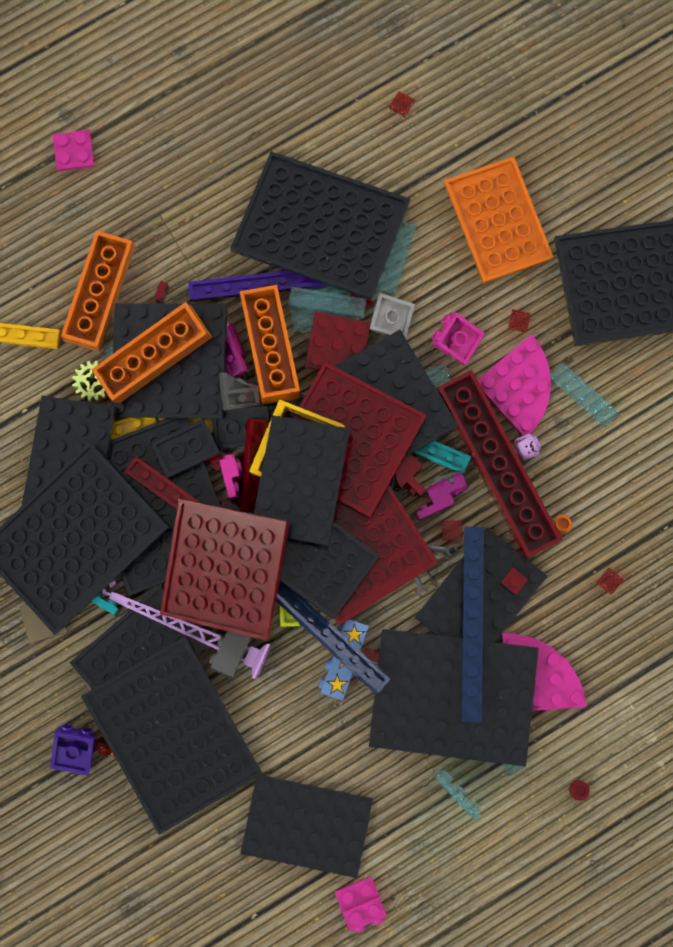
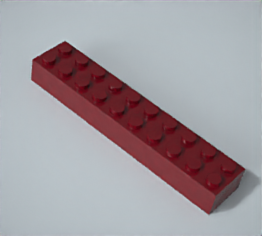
(499, 465)

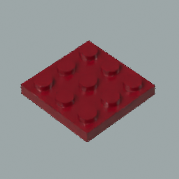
(334, 339)

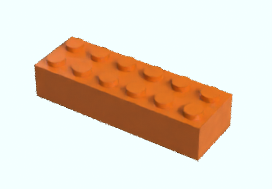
(98, 291)
(269, 345)
(151, 353)

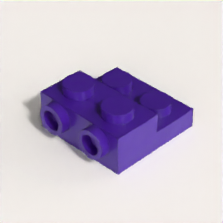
(73, 749)

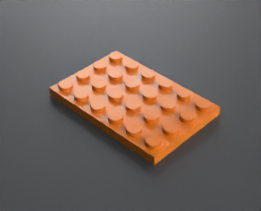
(498, 220)

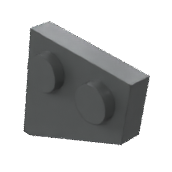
(238, 393)

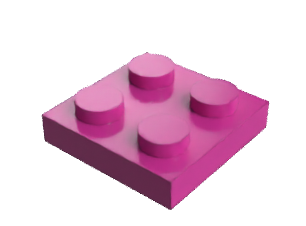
(73, 150)

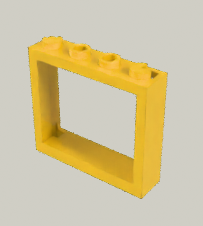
(280, 410)

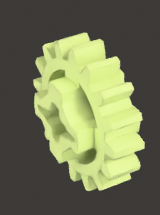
(85, 380)

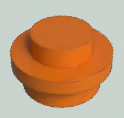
(562, 524)

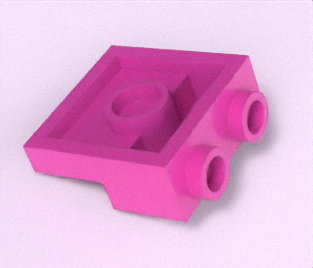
(457, 337)
(231, 472)
(361, 904)

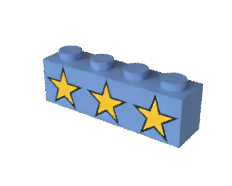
(338, 675)

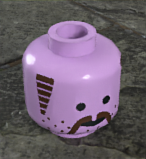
(527, 447)

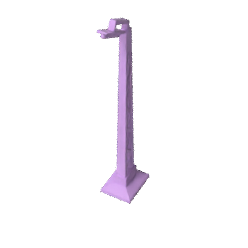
(254, 659)

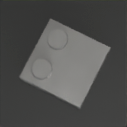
(391, 315)

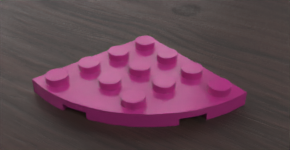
(520, 385)
(555, 679)

